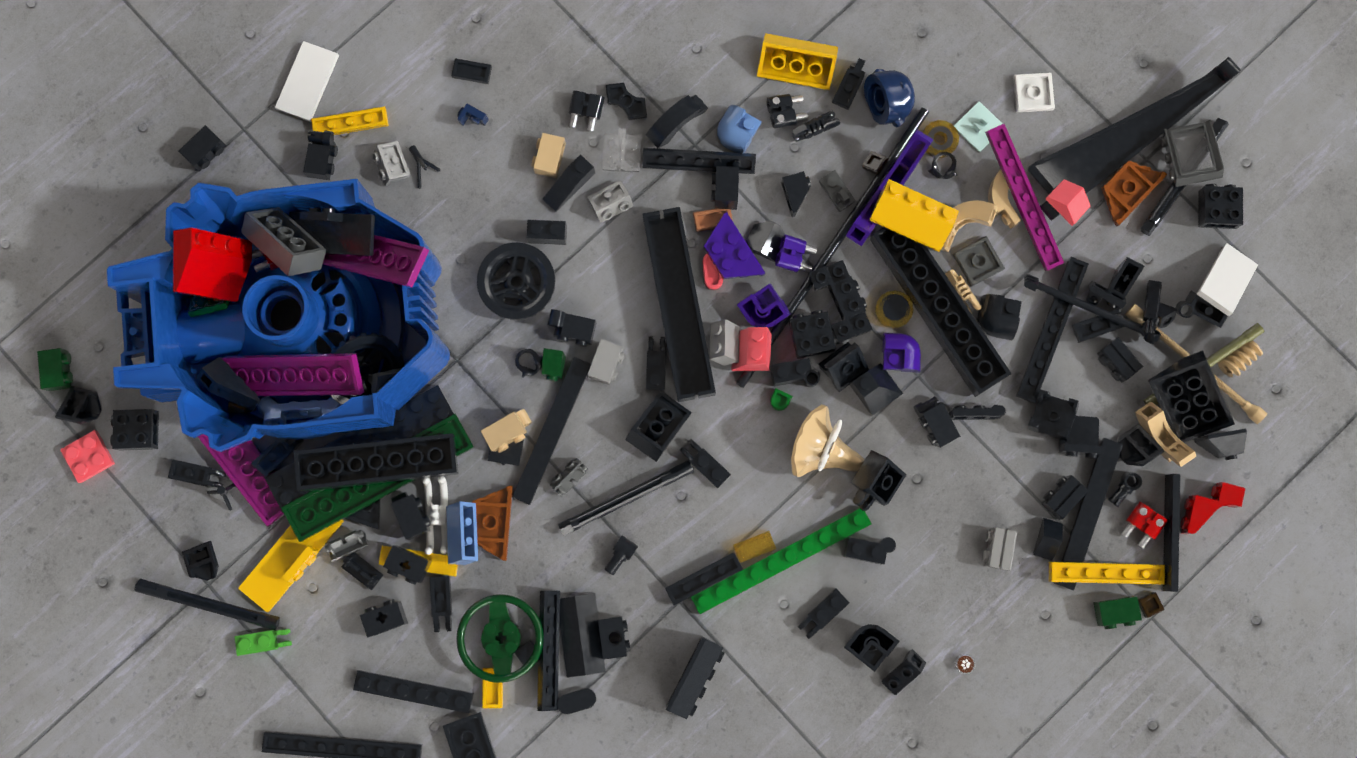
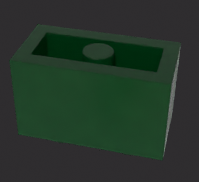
(54, 369)
(1117, 611)

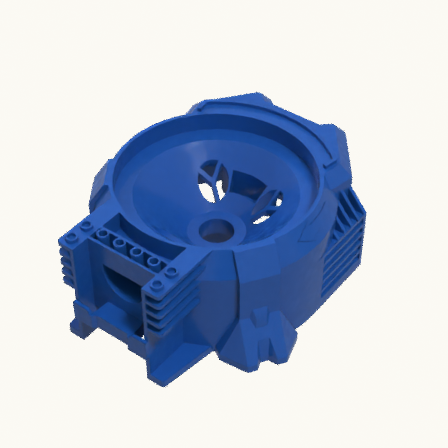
(181, 344)

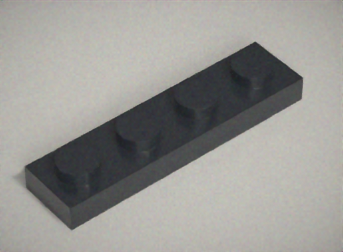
(703, 578)

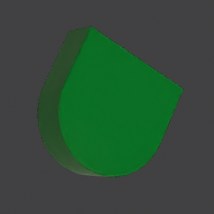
(780, 400)

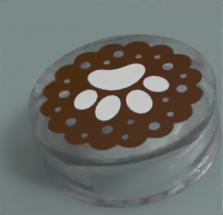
(965, 664)

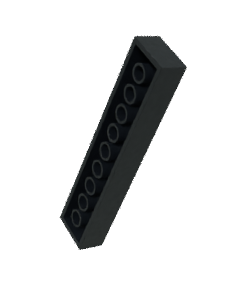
(942, 310)

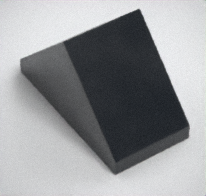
(1125, 277)
(1049, 539)

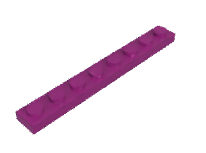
(1024, 197)

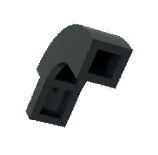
(674, 119)

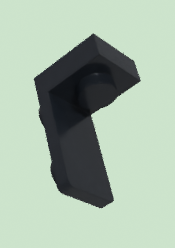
(904, 672)

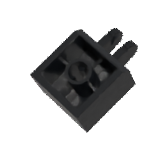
(876, 481)

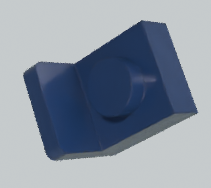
(475, 115)

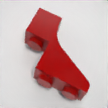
(1200, 508)

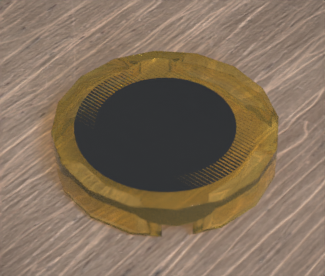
(894, 309)

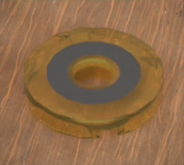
(949, 133)

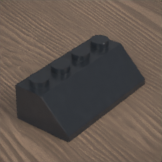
(694, 678)

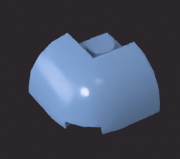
(737, 129)

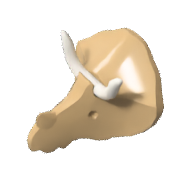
(820, 447)

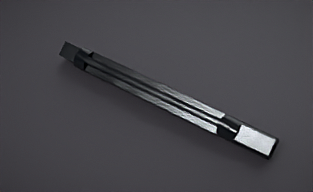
(1173, 192)
(625, 498)
(168, 593)

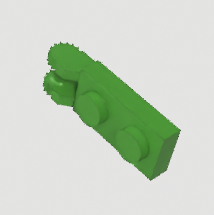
(260, 642)

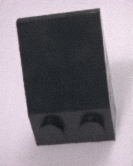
(658, 426)

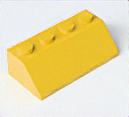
(797, 61)
(914, 215)

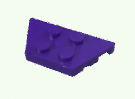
(731, 252)

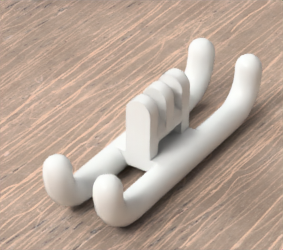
(436, 514)

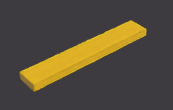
(1106, 573)

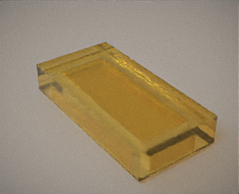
(754, 546)

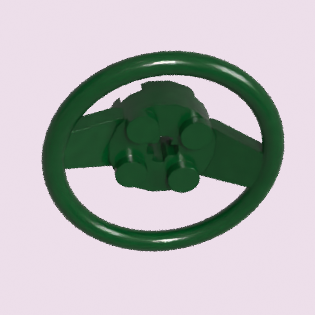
(500, 652)

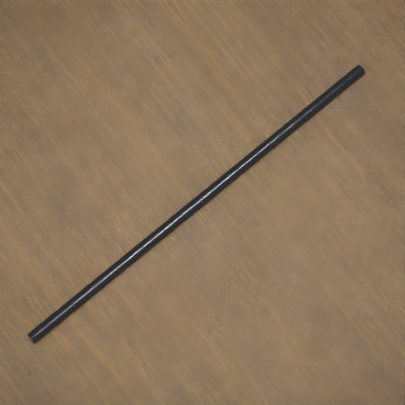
(841, 234)

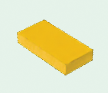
(491, 692)

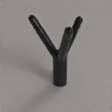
(421, 162)
(223, 492)

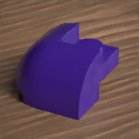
(764, 308)
(901, 353)

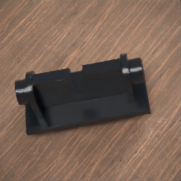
(362, 570)

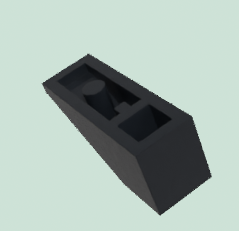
(569, 183)

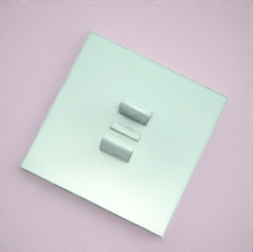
(975, 124)

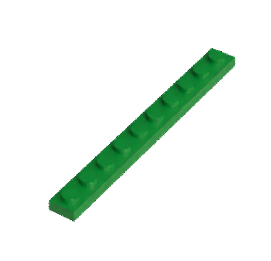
(781, 560)

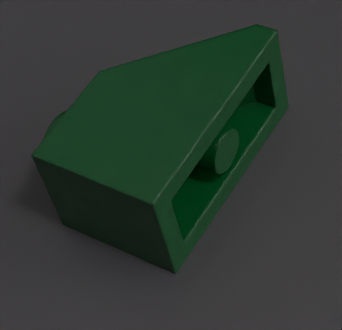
(553, 364)

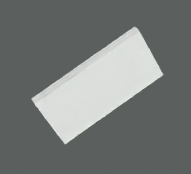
(306, 81)
(1227, 279)

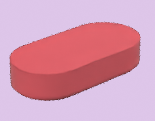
(712, 277)

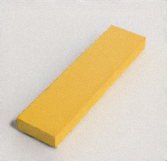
(352, 121)
(438, 565)

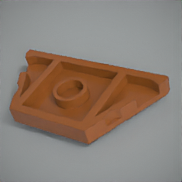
(1129, 188)
(493, 521)

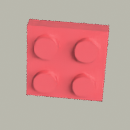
(87, 456)

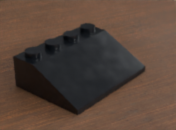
(1191, 398)

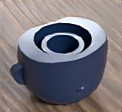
(889, 96)

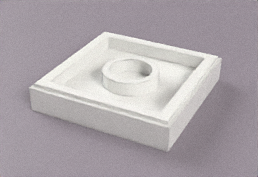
(1033, 92)

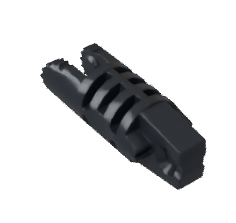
(815, 126)

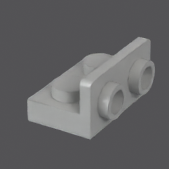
(390, 162)
(610, 201)

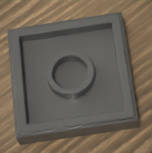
(978, 261)

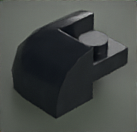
(999, 316)
(871, 645)

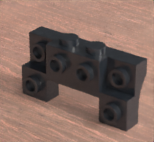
(846, 298)

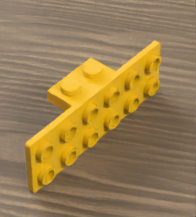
(283, 566)

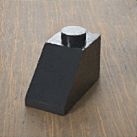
(795, 190)

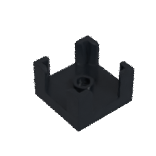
(1053, 416)

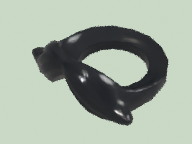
(950, 172)
(525, 370)

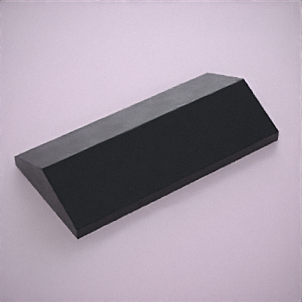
(581, 636)

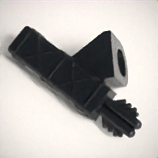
(1155, 309)

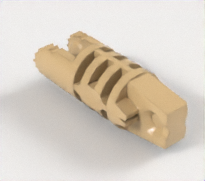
(963, 289)

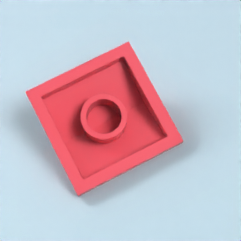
(1069, 201)

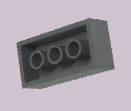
(283, 241)

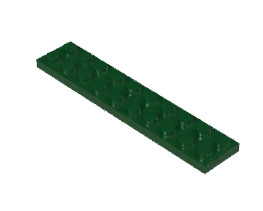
(327, 507)

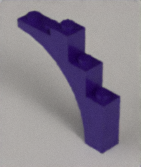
(899, 173)

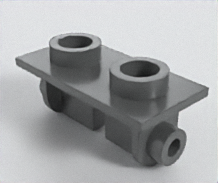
(562, 480)
(354, 541)

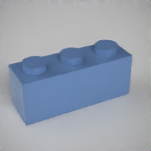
(462, 533)

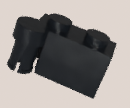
(320, 155)
(937, 422)
(868, 550)

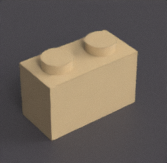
(549, 155)

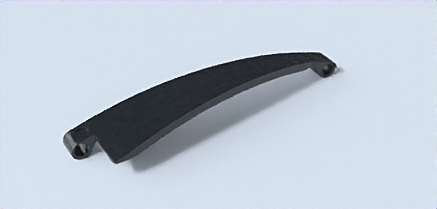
(1107, 150)

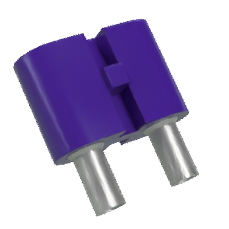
(791, 254)

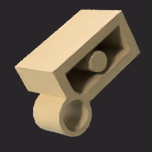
(506, 431)

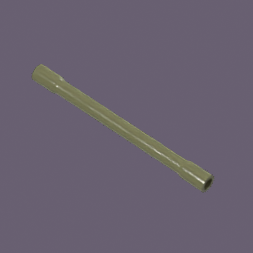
(1247, 336)

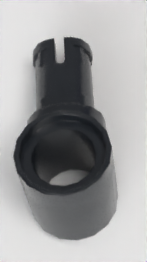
(1124, 489)
(622, 551)

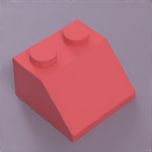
(754, 350)

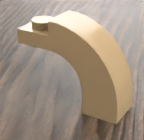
(999, 196)
(971, 212)
(1155, 424)

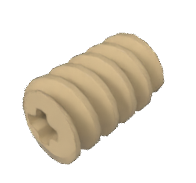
(1236, 360)

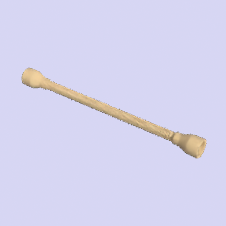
(1253, 412)

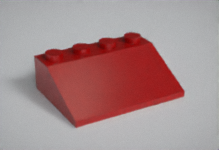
(210, 264)

